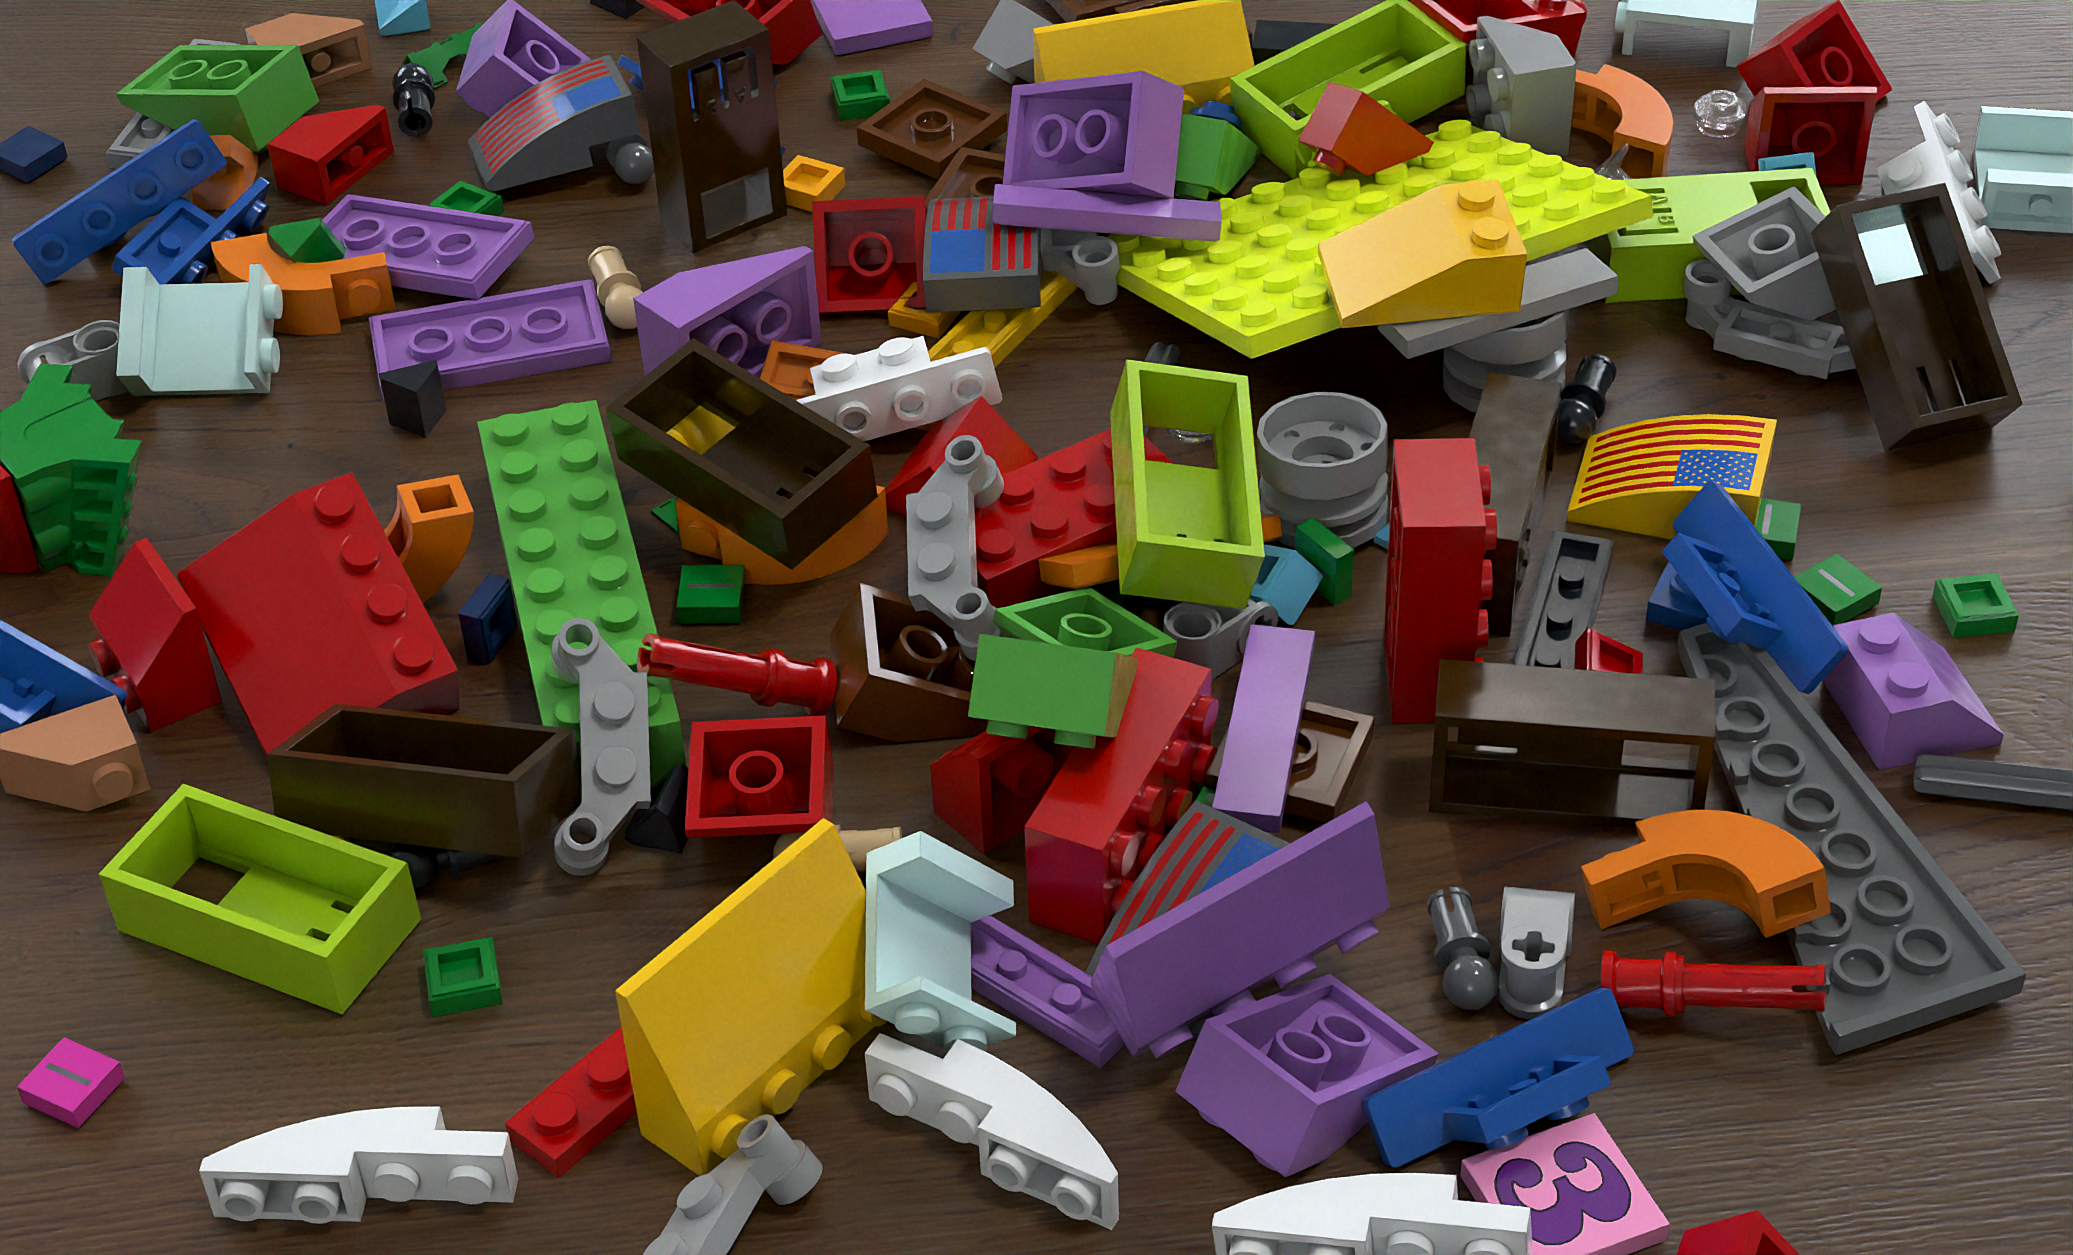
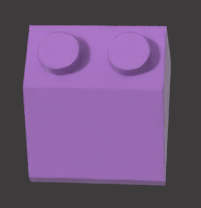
(510, 56)
(1906, 694)

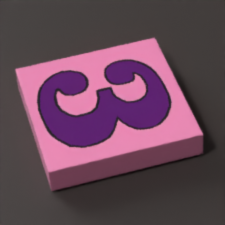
(1576, 1189)

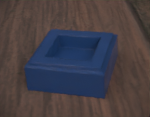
(30, 153)
(488, 619)

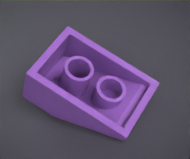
(1096, 135)
(732, 309)
(1295, 1070)

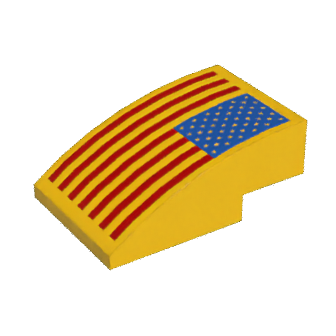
(1652, 469)

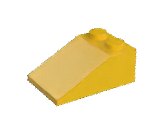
(1428, 259)

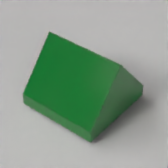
(307, 241)

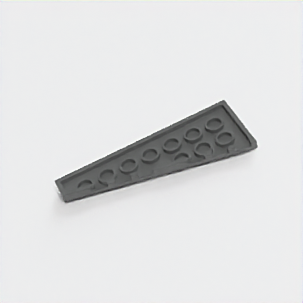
(1898, 929)

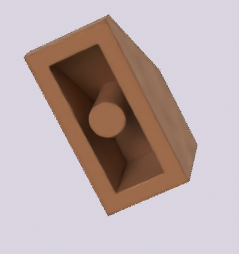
(328, 45)
(74, 758)

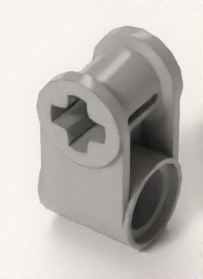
(89, 350)
(1215, 634)
(1534, 949)

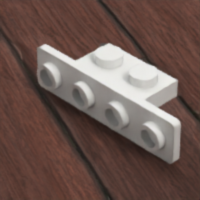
(1938, 163)
(899, 387)

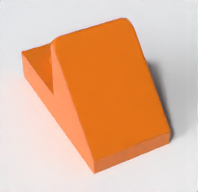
(231, 181)

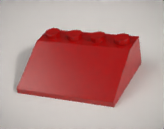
(318, 615)

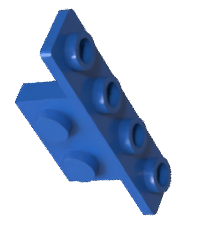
(119, 201)
(178, 239)
(1750, 589)
(42, 681)
(1503, 1082)

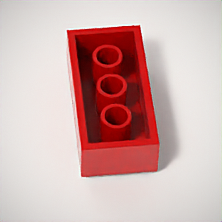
(1046, 512)
(1435, 568)
(1119, 799)

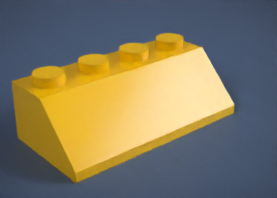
(1183, 43)

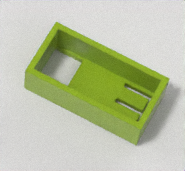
(1385, 52)
(1656, 251)
(1184, 526)
(275, 910)

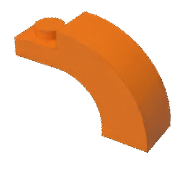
(1623, 111)
(312, 293)
(431, 531)
(841, 550)
(1710, 858)

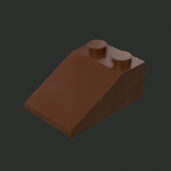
(900, 671)

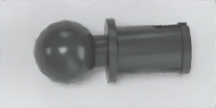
(630, 159)
(1462, 952)

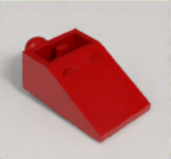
(1556, 17)

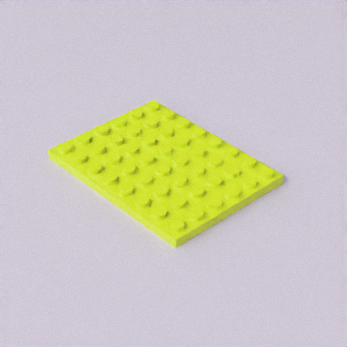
(1265, 277)

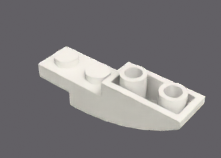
(1020, 1128)
(336, 1162)
(1372, 1218)

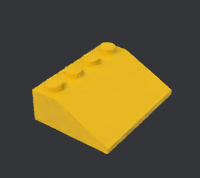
(749, 1002)

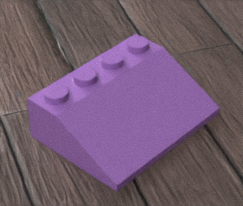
(1245, 934)

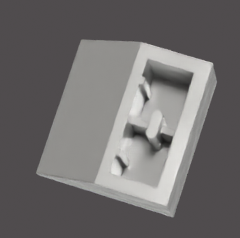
(1522, 85)

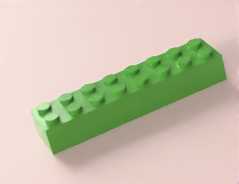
(572, 558)

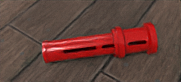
(765, 676)
(1675, 984)

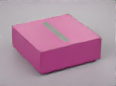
(71, 1082)

